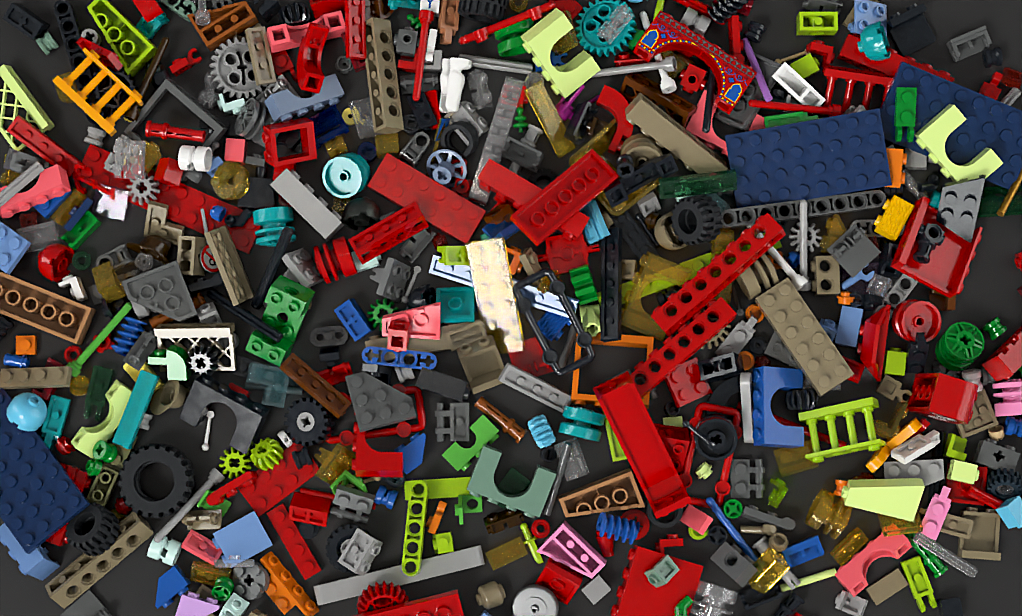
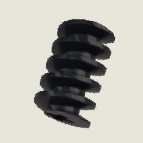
(725, 9)

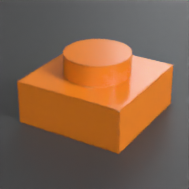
(26, 345)

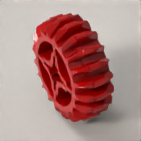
(381, 597)

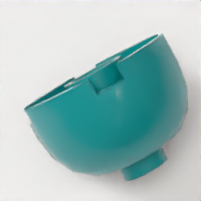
(874, 42)

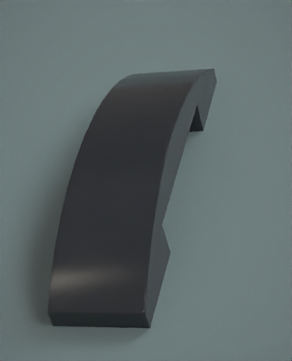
(643, 174)

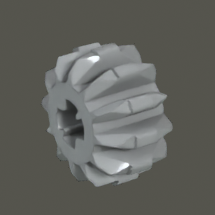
(138, 195)
(812, 237)

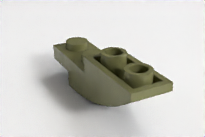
(108, 477)

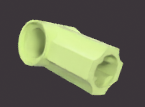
(590, 318)

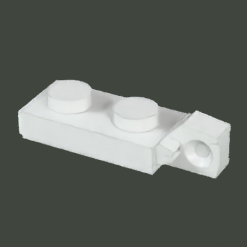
(915, 447)

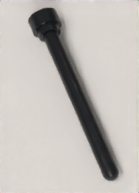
(709, 102)

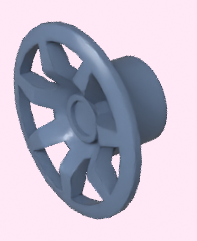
(445, 169)

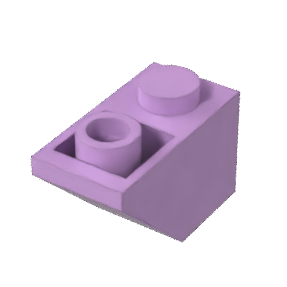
(192, 605)

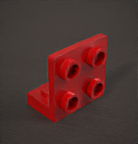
(676, 443)

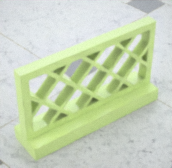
(28, 102)

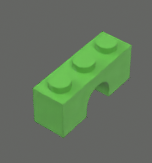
(459, 456)

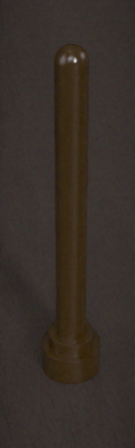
(132, 113)

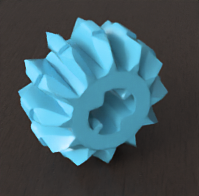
(541, 431)

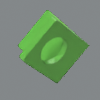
(348, 477)
(203, 503)
(462, 506)

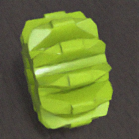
(266, 454)
(228, 460)

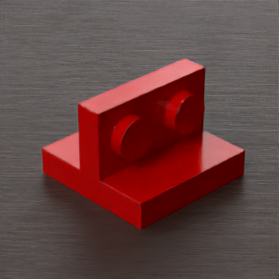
(560, 580)

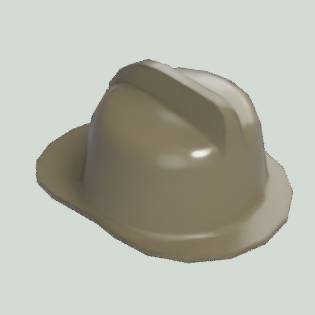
(170, 395)

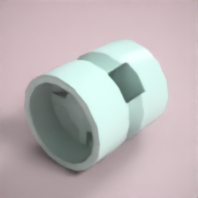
(157, 550)

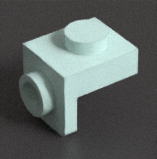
(230, 107)

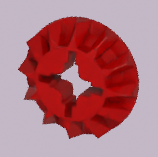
(641, 517)

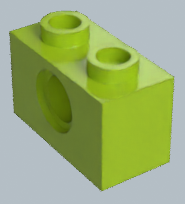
(817, 23)

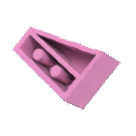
(573, 550)

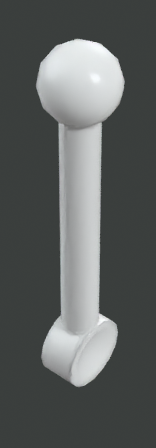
(210, 414)

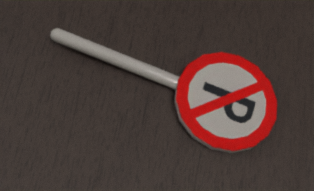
(206, 256)

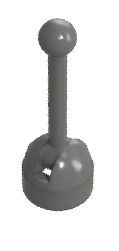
(195, 175)

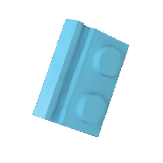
(596, 227)

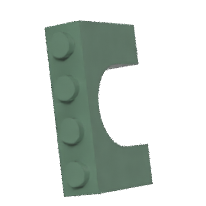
(529, 501)

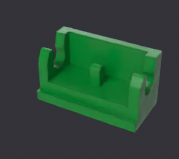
(82, 230)

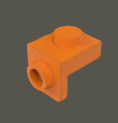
(516, 265)

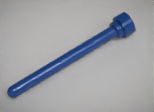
(730, 528)

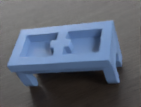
(849, 327)

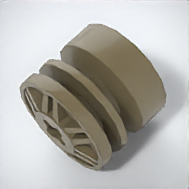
(758, 273)

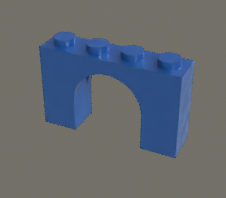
(767, 429)

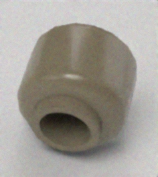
(490, 595)

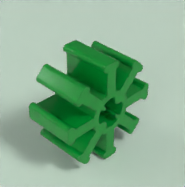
(583, 284)

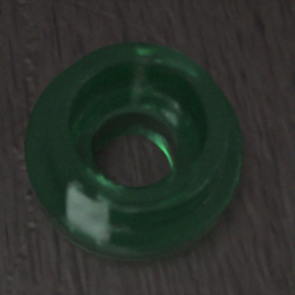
(81, 266)

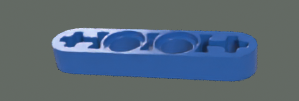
(399, 358)

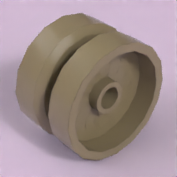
(641, 149)

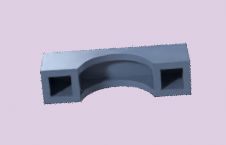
(285, 104)

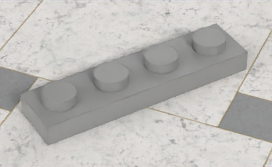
(534, 387)

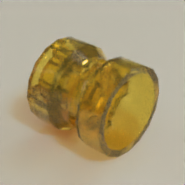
(336, 147)

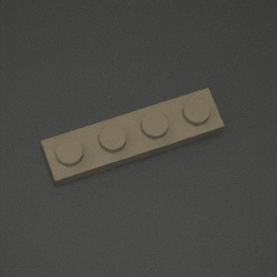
(35, 377)

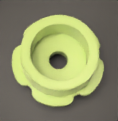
(704, 470)

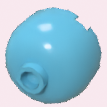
(27, 411)

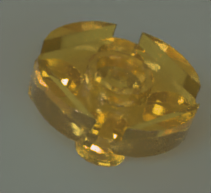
(221, 179)

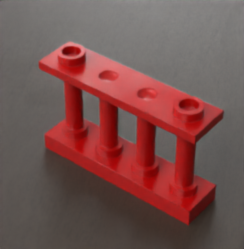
(851, 77)

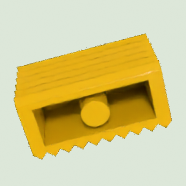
(893, 218)

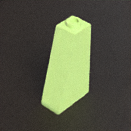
(885, 496)

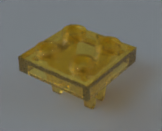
(334, 463)

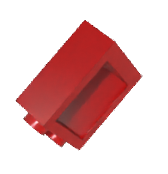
(307, 140)

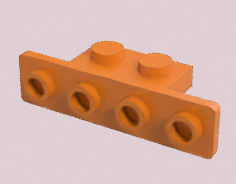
(284, 589)

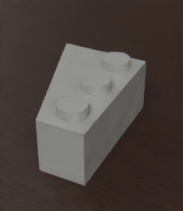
(927, 470)

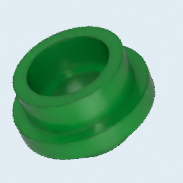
(94, 467)

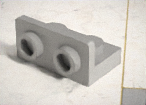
(467, 113)
(360, 552)

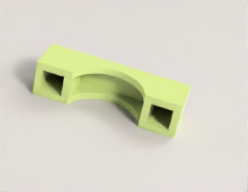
(87, 437)

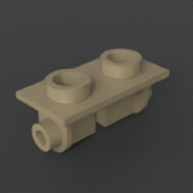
(203, 519)

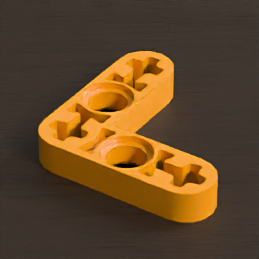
(881, 455)

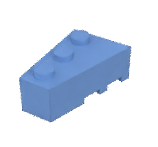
(34, 564)

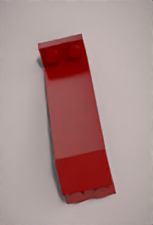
(642, 444)

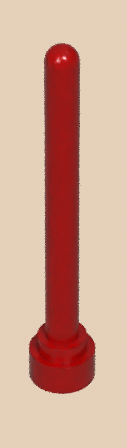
(425, 18)
(830, 111)

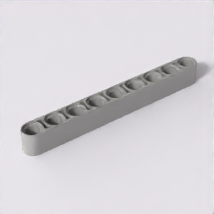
(430, 568)

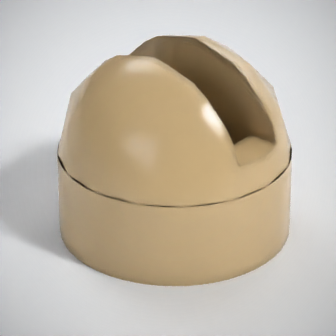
(996, 432)

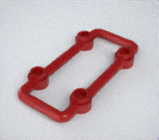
(482, 34)
(403, 429)
(722, 486)

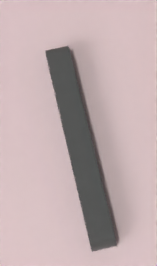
(792, 208)

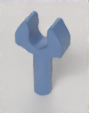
(860, 276)

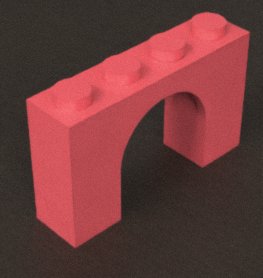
(711, 139)

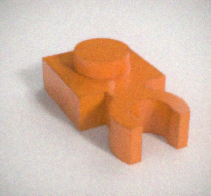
(433, 522)

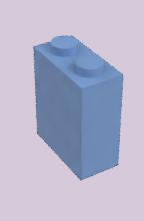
(242, 538)

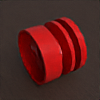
(334, 260)

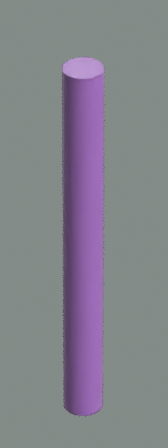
(754, 64)

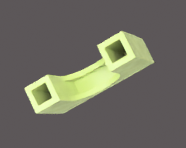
(539, 42)
(933, 138)

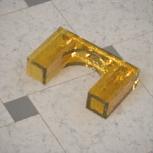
(652, 268)

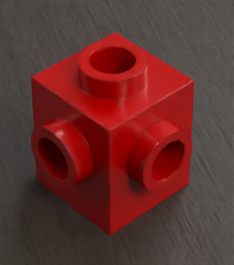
(698, 73)

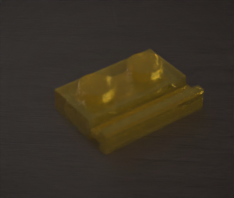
(793, 459)

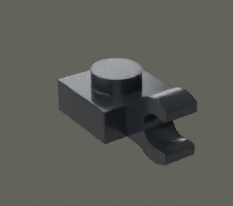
(866, 302)

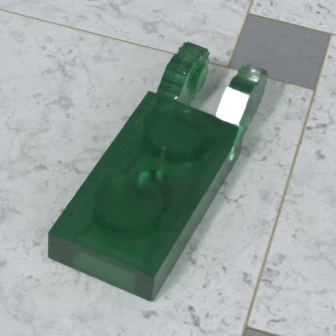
(98, 387)

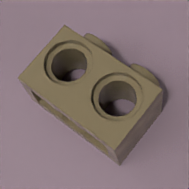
(832, 276)

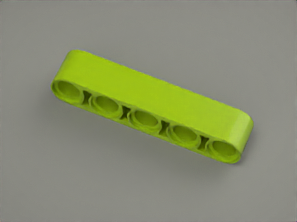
(413, 519)

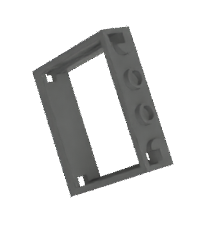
(171, 86)

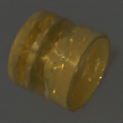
(824, 511)

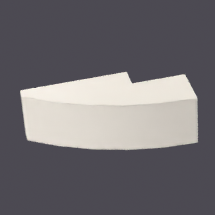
(797, 86)

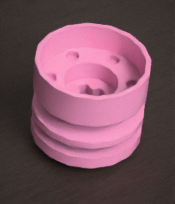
(1011, 397)

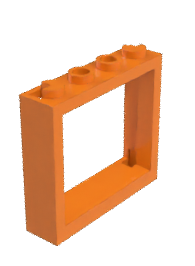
(626, 341)

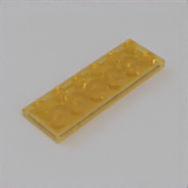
(494, 293)

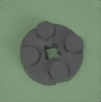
(257, 588)

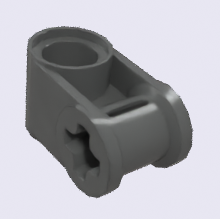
(415, 150)
(116, 257)

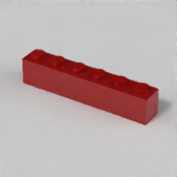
(850, 53)

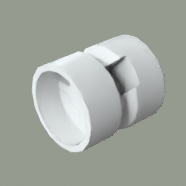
(197, 159)

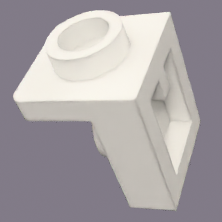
(77, 290)

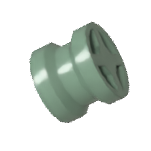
(47, 43)

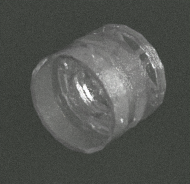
(713, 600)

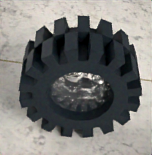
(998, 479)

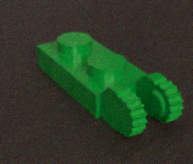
(905, 112)

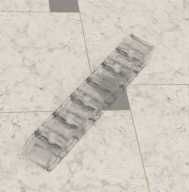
(497, 133)

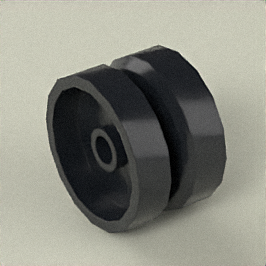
(726, 441)

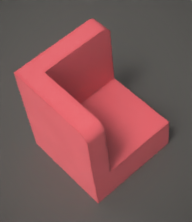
(235, 150)

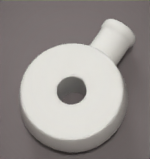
(285, 439)

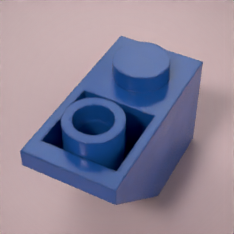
(413, 452)
(169, 585)

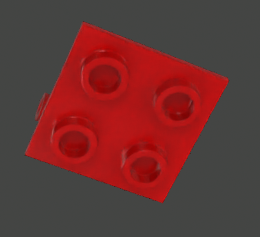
(531, 358)

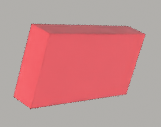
(696, 519)

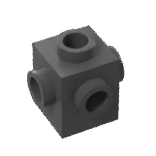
(406, 48)

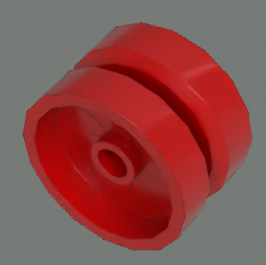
(914, 317)

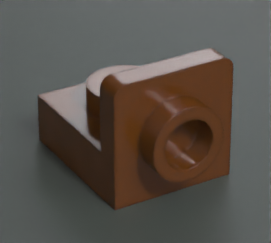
(499, 214)

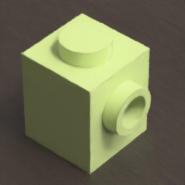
(963, 472)

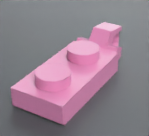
(936, 513)

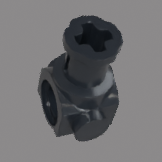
(926, 242)

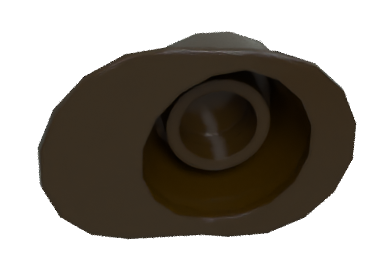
(155, 246)

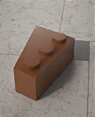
(225, 23)

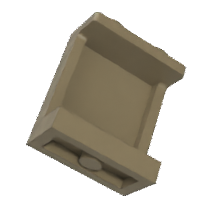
(481, 363)
(984, 535)

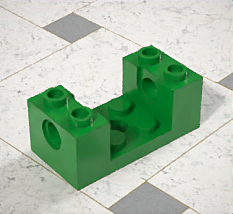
(287, 298)

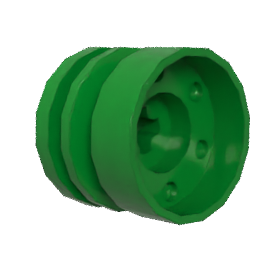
(959, 346)

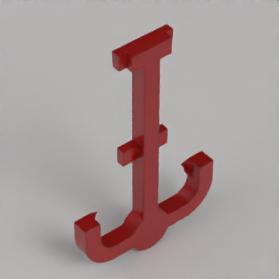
(78, 177)

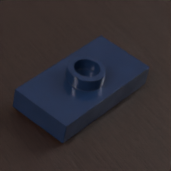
(77, 212)

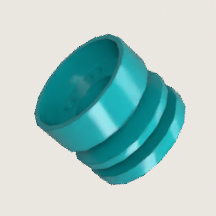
(273, 222)

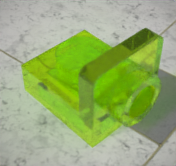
(777, 495)

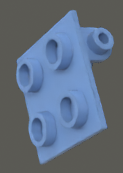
(866, 13)

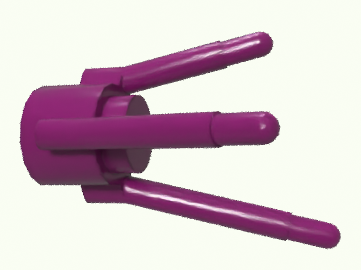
(565, 109)

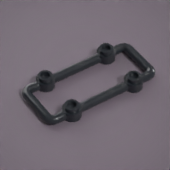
(549, 355)

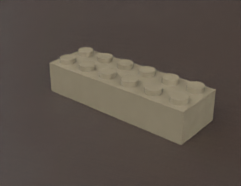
(804, 337)

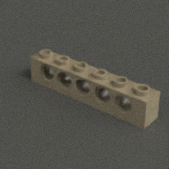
(382, 77)
(89, 569)

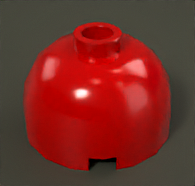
(54, 261)

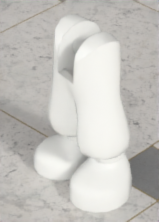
(452, 83)

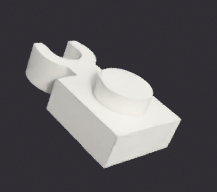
(431, 40)

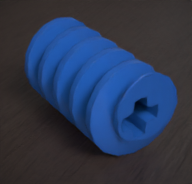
(128, 335)
(617, 527)

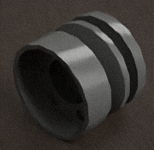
(252, 119)

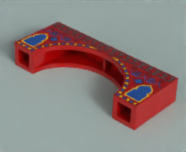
(670, 35)

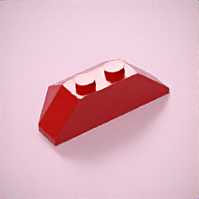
(874, 341)

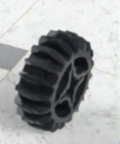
(96, 94)

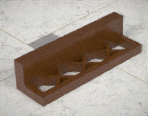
(671, 101)
(315, 385)

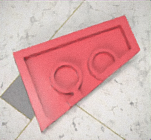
(424, 321)

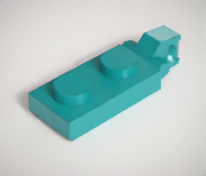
(55, 419)

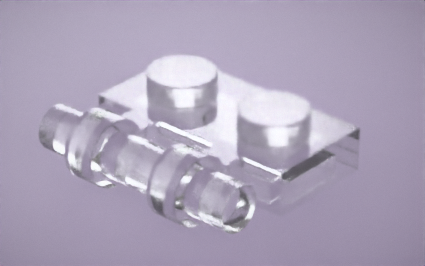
(133, 159)

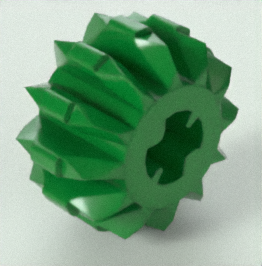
(377, 311)

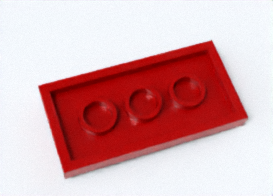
(278, 482)

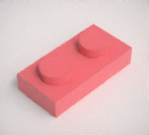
(201, 547)

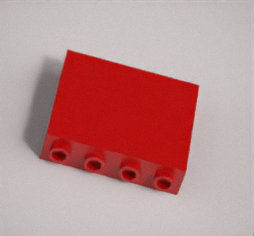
(947, 262)
(642, 598)

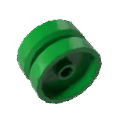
(510, 38)

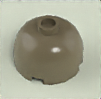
(665, 233)

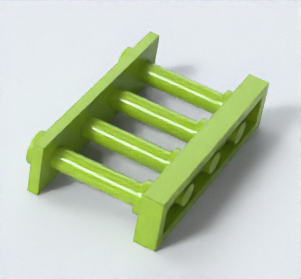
(848, 411)

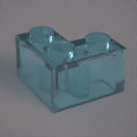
(274, 380)

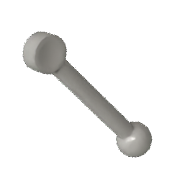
(417, 269)

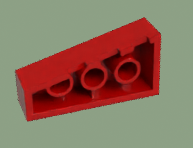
(1006, 358)

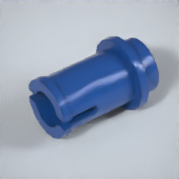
(16, 361)

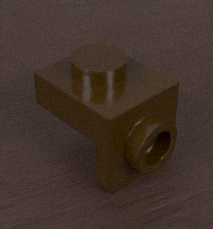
(596, 125)

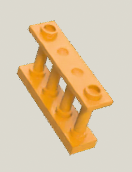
(95, 109)

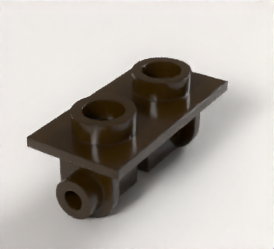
(495, 521)

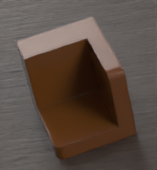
(941, 301)

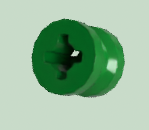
(994, 328)
(105, 451)
(732, 508)
(222, 588)

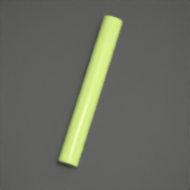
(810, 579)

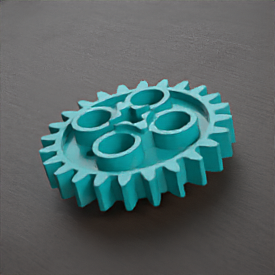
(590, 39)

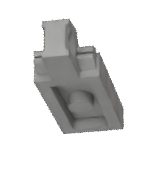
(738, 337)

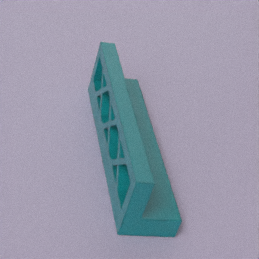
(135, 409)

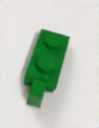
(783, 119)

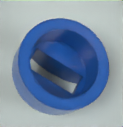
(218, 213)
(793, 259)

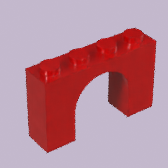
(372, 462)

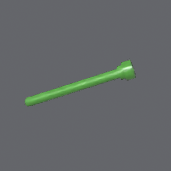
(77, 365)

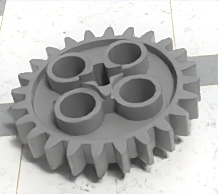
(224, 70)

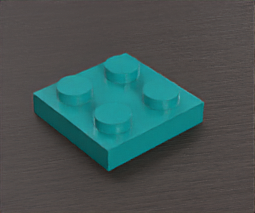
(456, 304)

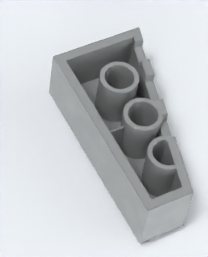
(307, 205)

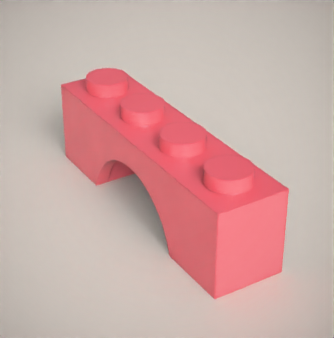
(287, 37)
(51, 183)
(853, 574)

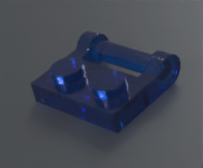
(326, 120)

